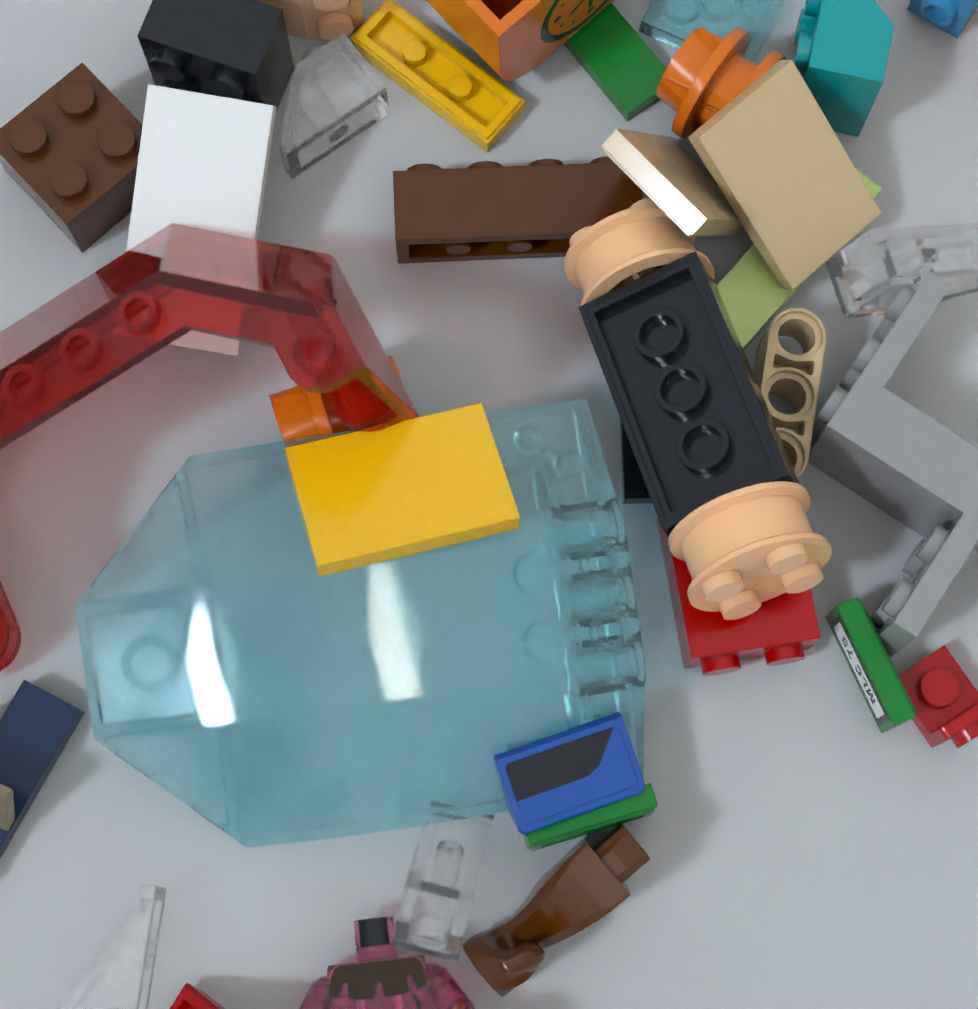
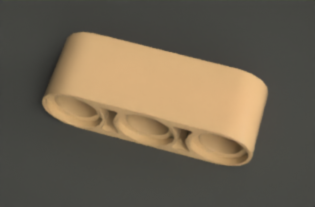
(792, 377)

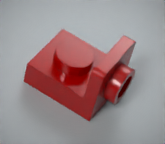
(942, 698)

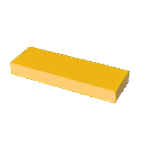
(438, 74)

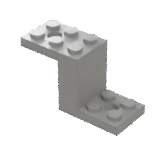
(902, 465)

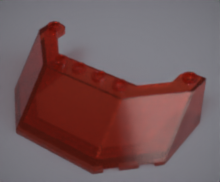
(207, 285)

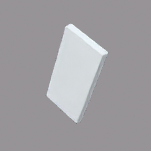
(201, 169)

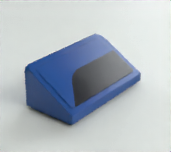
(569, 773)

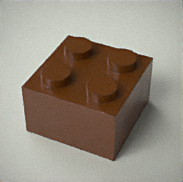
(75, 156)

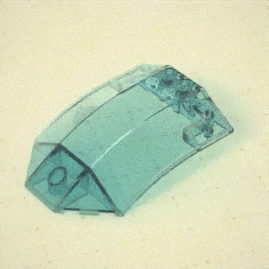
(371, 689)

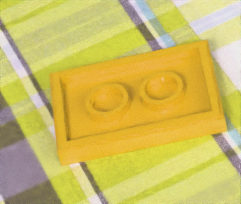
(401, 489)

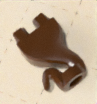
(562, 903)

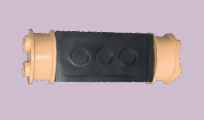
(694, 413)

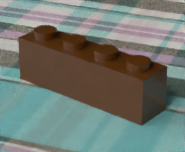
(503, 210)

